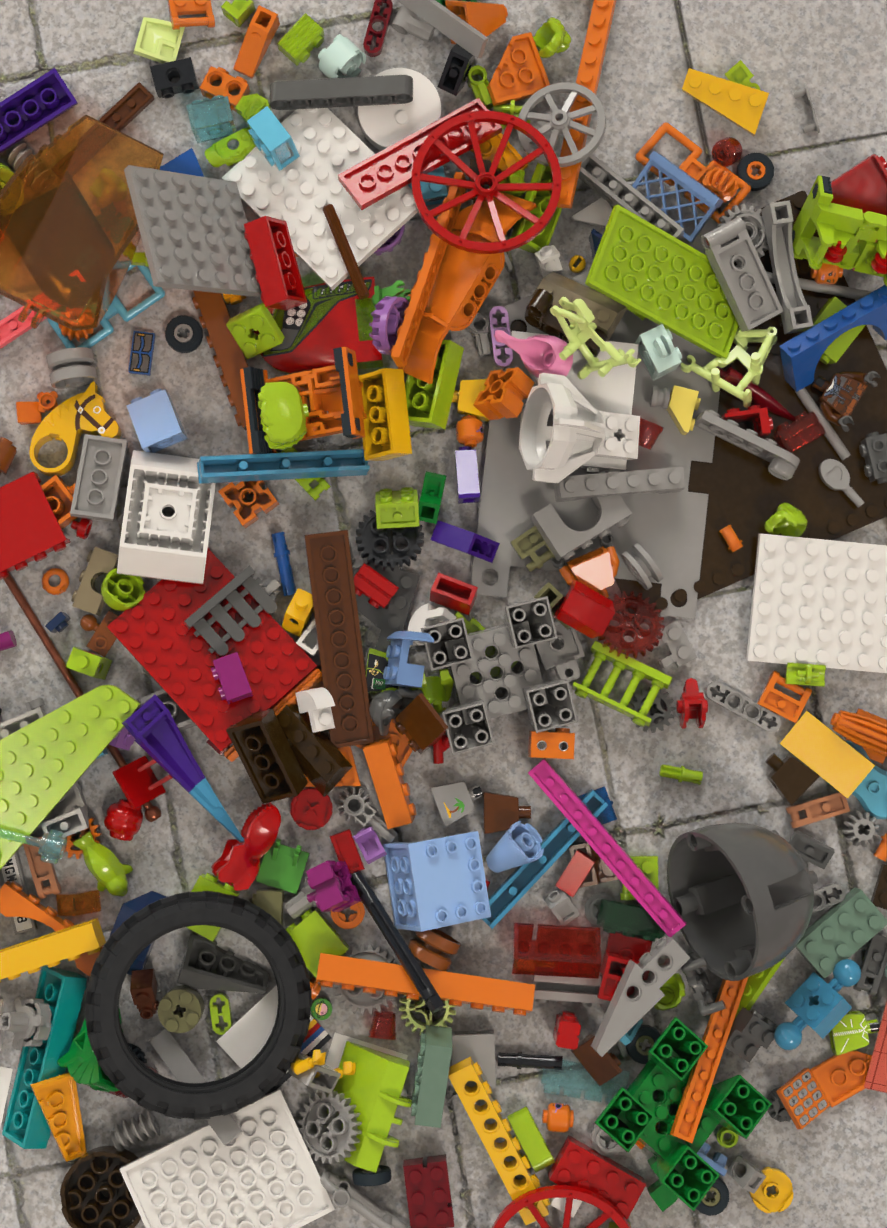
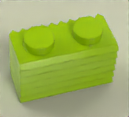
(301, 40)

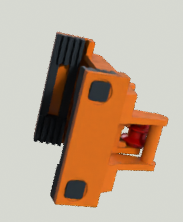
(320, 392)

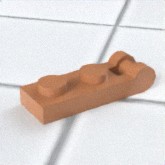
(818, 809)
(41, 871)

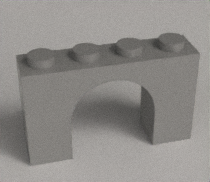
(565, 541)

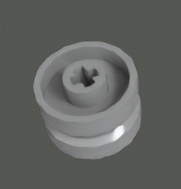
(72, 367)

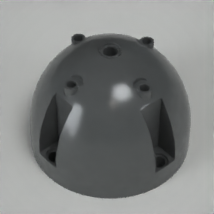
(740, 896)

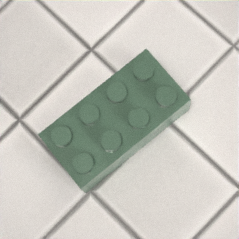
(840, 932)
(431, 1076)

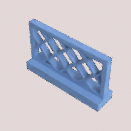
(687, 182)

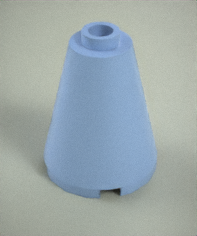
(515, 848)

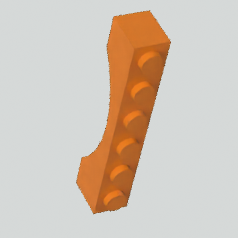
(19, 904)

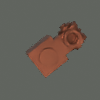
(144, 991)

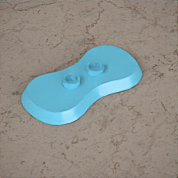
(873, 789)

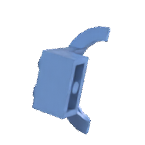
(398, 670)

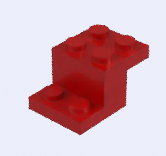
(616, 957)

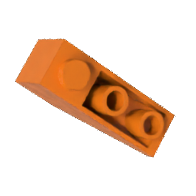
(256, 41)

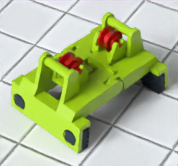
(838, 233)

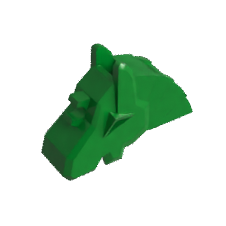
(83, 1063)

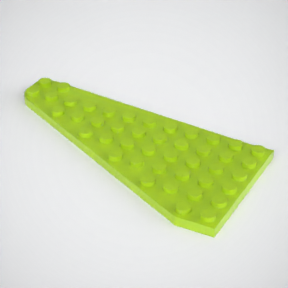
(52, 754)

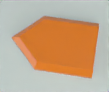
(842, 1075)

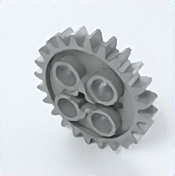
(363, 1000)
(330, 1127)

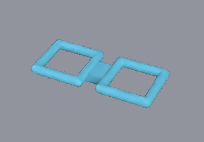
(115, 307)

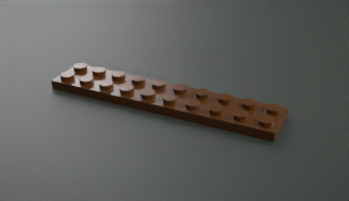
(339, 636)

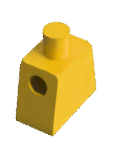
(466, 397)
(300, 610)

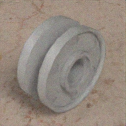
(642, 566)

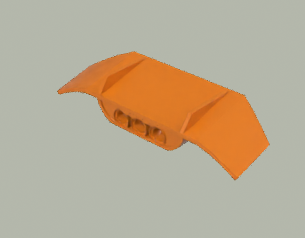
(460, 285)

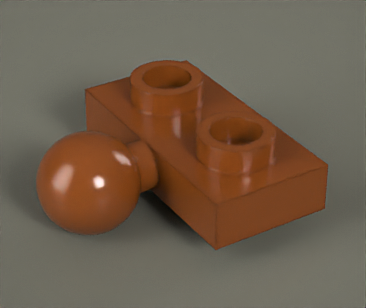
(103, 638)

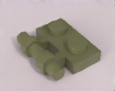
(527, 544)

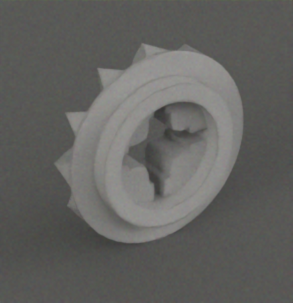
(600, 1144)

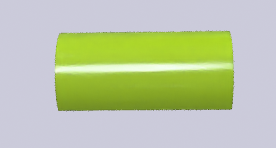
(541, 175)

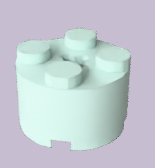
(341, 59)

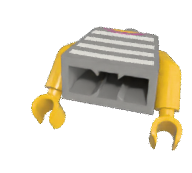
(316, 1074)

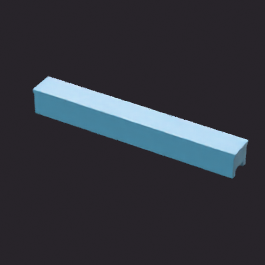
(282, 466)
(527, 875)

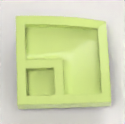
(158, 40)

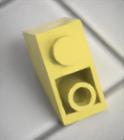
(682, 406)

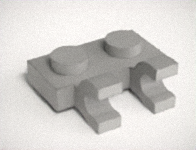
(677, 644)

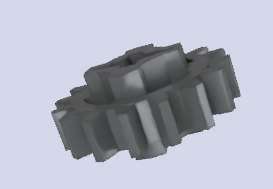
(665, 714)

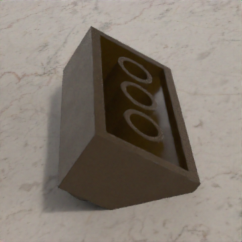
(314, 751)
(267, 756)

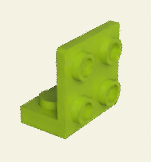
(397, 508)

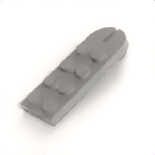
(781, 461)

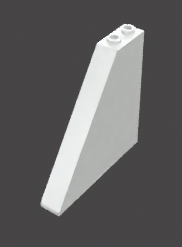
(606, 394)

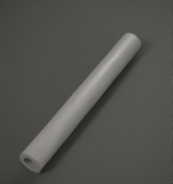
(830, 434)

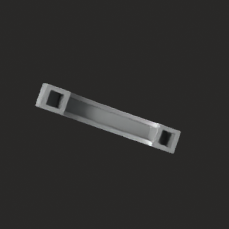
(778, 230)
(616, 483)

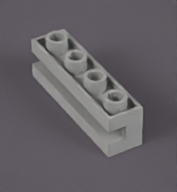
(568, 990)

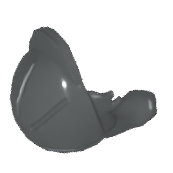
(386, 706)

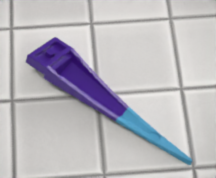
(161, 739)

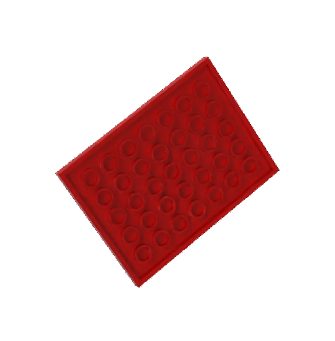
(181, 661)

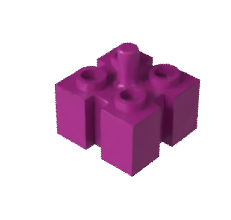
(332, 886)

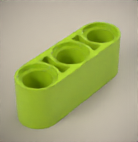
(531, 1139)

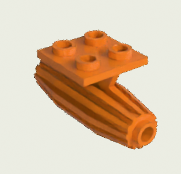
(864, 730)

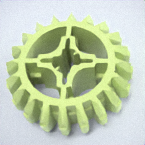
(417, 1007)

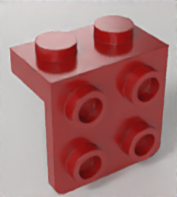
(761, 421)

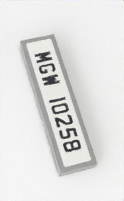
(14, 872)

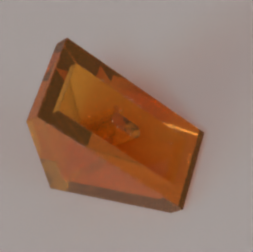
(78, 903)

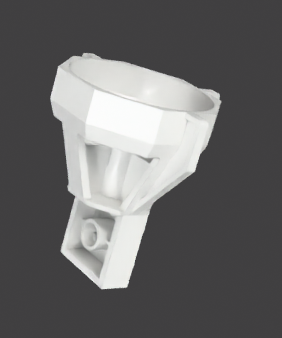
(576, 431)

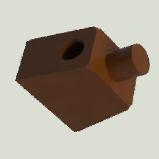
(502, 812)

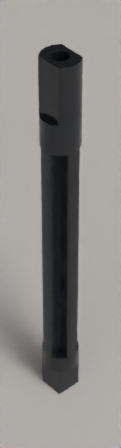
(397, 943)

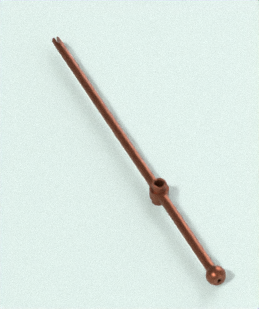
(152, 812)

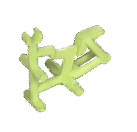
(580, 331)
(753, 363)

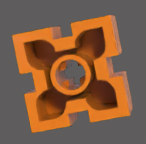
(504, 393)
(247, 511)

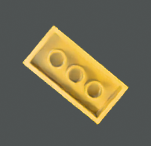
(387, 415)

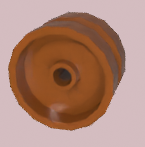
(432, 948)

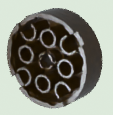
(81, 1191)

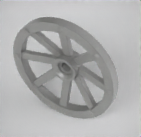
(563, 126)

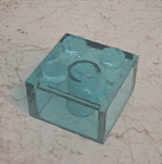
(211, 118)

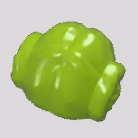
(674, 991)

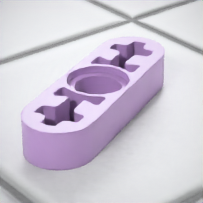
(493, 322)

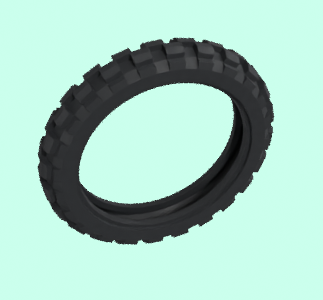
(215, 1097)

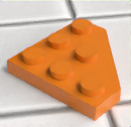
(518, 72)

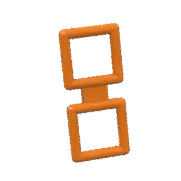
(691, 167)

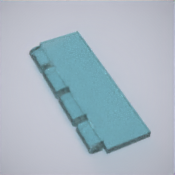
(576, 1078)

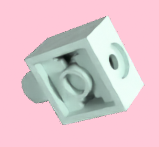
(658, 351)

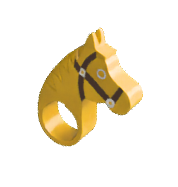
(68, 421)

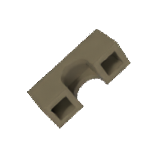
(87, 596)

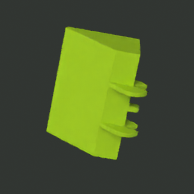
(376, 1093)

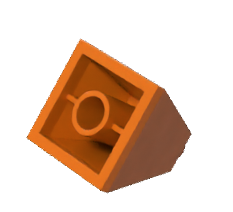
(481, 16)

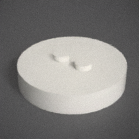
(393, 122)

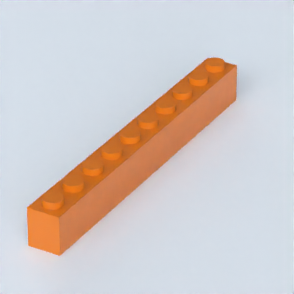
(450, 986)

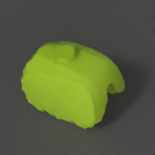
(282, 414)

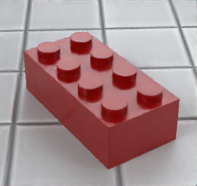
(275, 263)
(586, 1168)

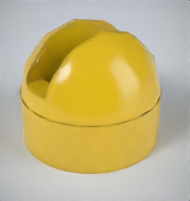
(581, 266)

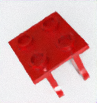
(140, 782)

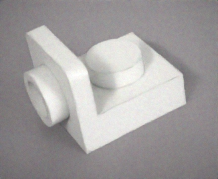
(548, 260)

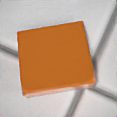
(28, 413)

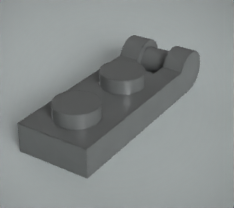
(873, 965)

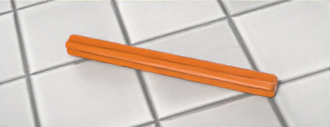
(290, 699)

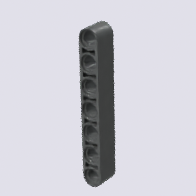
(341, 92)

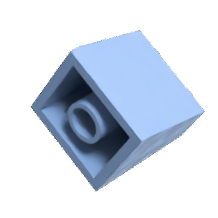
(156, 421)

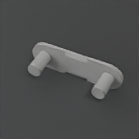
(802, 92)

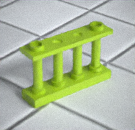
(639, 672)

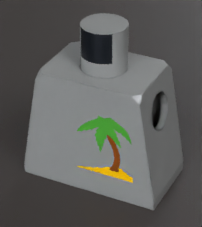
(455, 800)

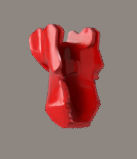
(241, 861)

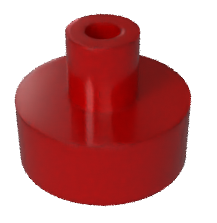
(83, 527)

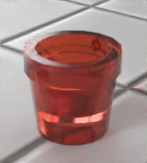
(648, 433)
(383, 1026)

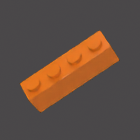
(389, 783)

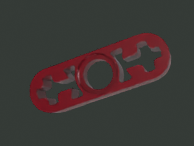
(385, 19)

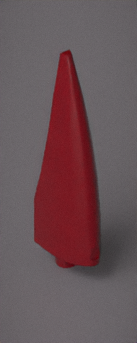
(759, 395)

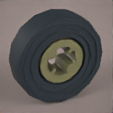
(633, 1048)
(718, 1203)

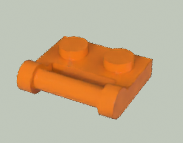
(191, 7)
(781, 703)

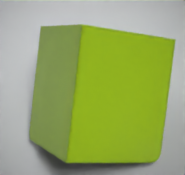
(238, 11)

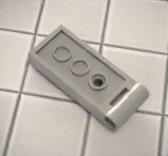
(743, 285)

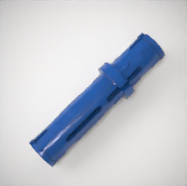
(284, 566)

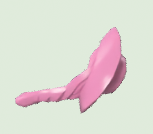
(538, 353)

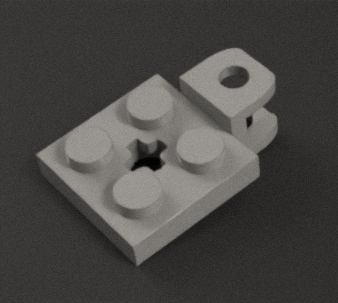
(564, 658)

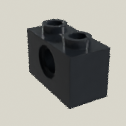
(456, 70)
(165, 72)

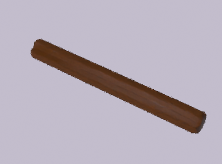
(346, 252)

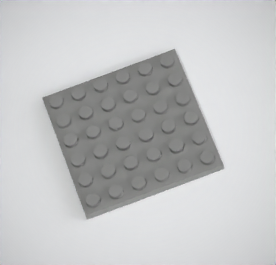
(192, 231)

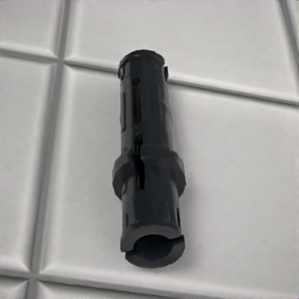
(530, 1061)

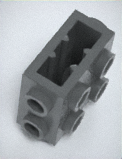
(874, 451)

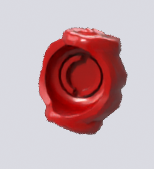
(123, 820)

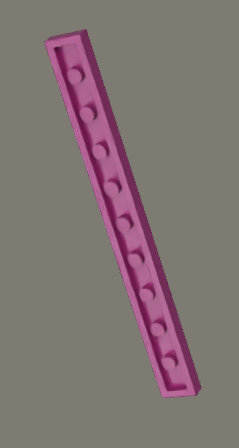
(607, 848)

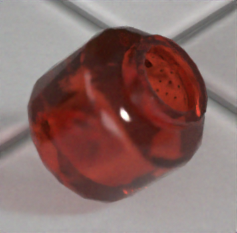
(727, 151)

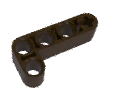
(540, 317)

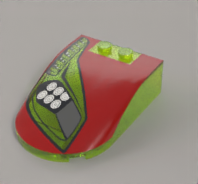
(322, 324)

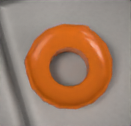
(62, 587)

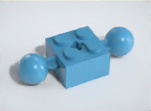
(818, 1005)

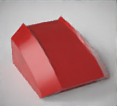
(585, 610)

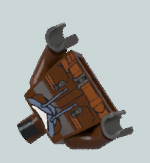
(842, 394)

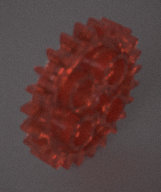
(644, 614)

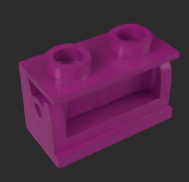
(232, 678)

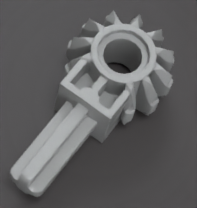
(365, 814)

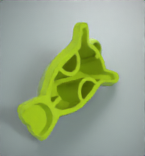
(104, 866)

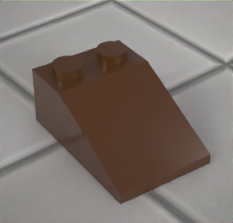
(420, 724)

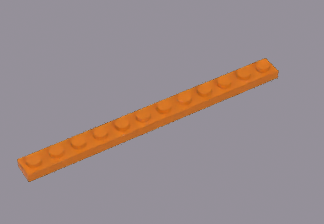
(588, 76)

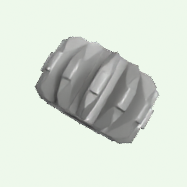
(869, 832)

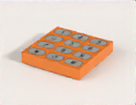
(803, 1098)

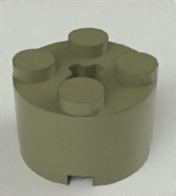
(175, 1020)

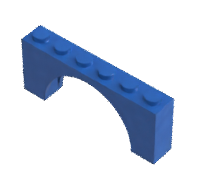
(803, 352)

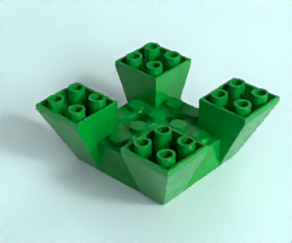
(635, 1113)

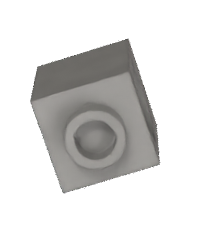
(752, 1178)

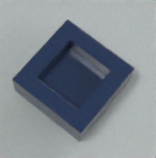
(58, 623)

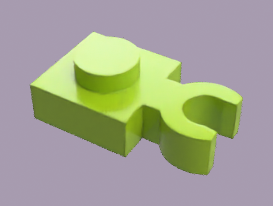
(741, 74)

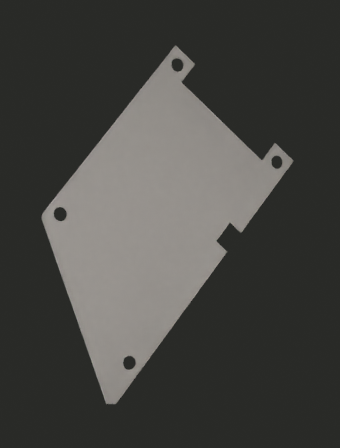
(663, 524)

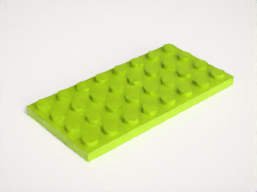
(662, 281)

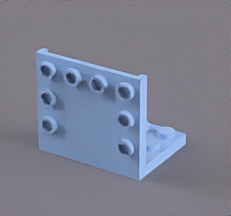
(437, 882)

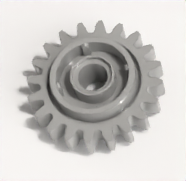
(753, 222)

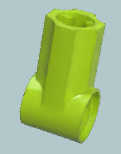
(479, 88)

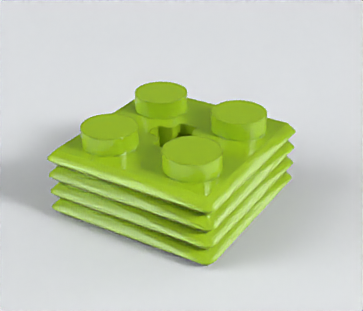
(257, 319)

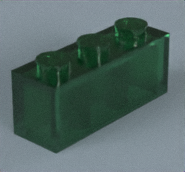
(629, 919)

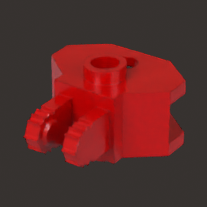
(692, 704)

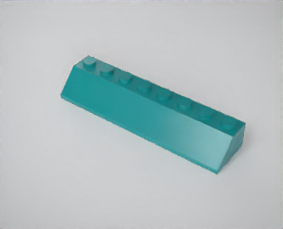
(24, 1118)

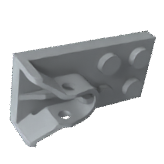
(99, 478)

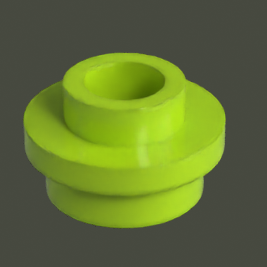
(732, 1141)

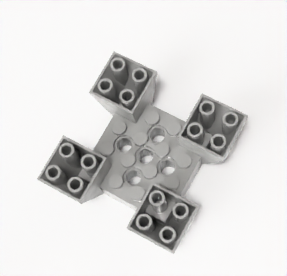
(545, 701)

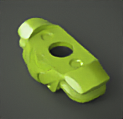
(220, 154)

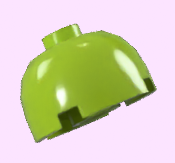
(122, 590)

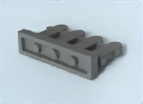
(224, 619)

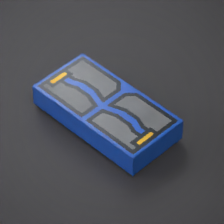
(142, 353)

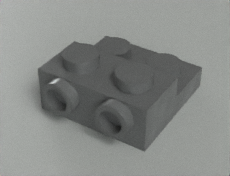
(749, 1034)

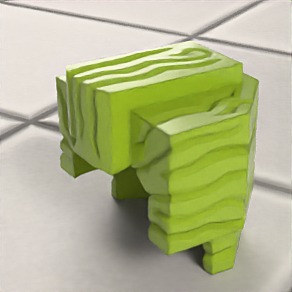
(251, 105)

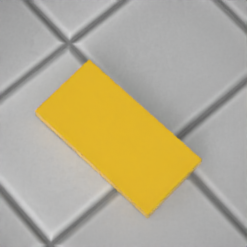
(827, 754)

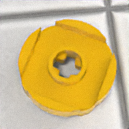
(783, 1189)

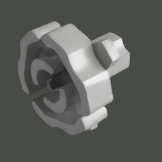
(27, 1022)

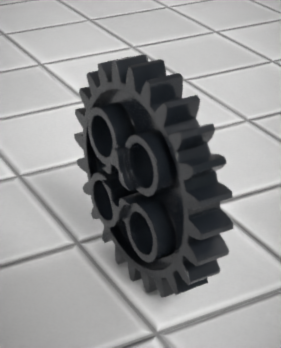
(370, 539)

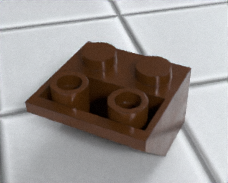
(600, 1068)

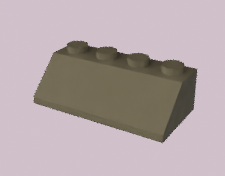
(605, 310)

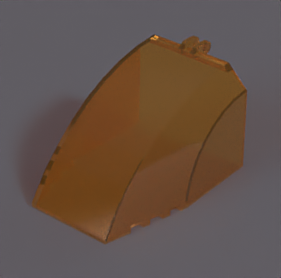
(71, 224)

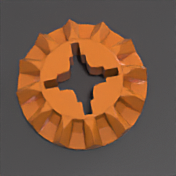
(353, 921)

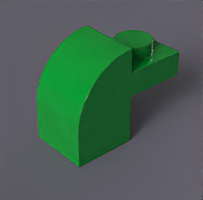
(431, 497)
(660, 1194)

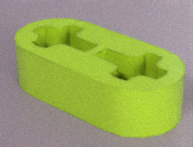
(215, 1014)

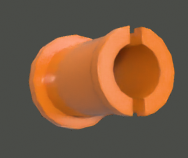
(731, 538)
(881, 851)

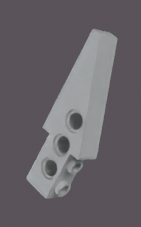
(627, 1010)

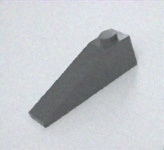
(216, 969)

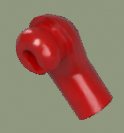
(438, 749)

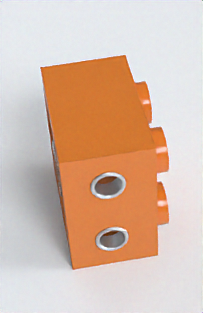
(552, 744)

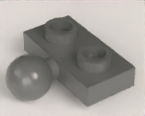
(811, 849)

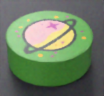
(321, 1008)

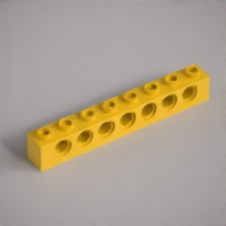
(469, 1071)

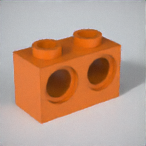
(228, 84)

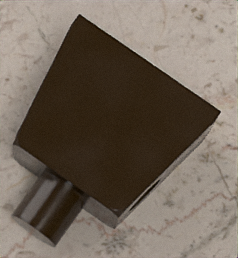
(790, 777)

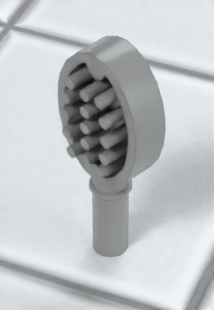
(837, 478)

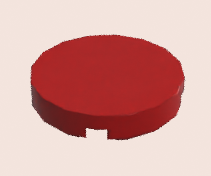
(311, 809)

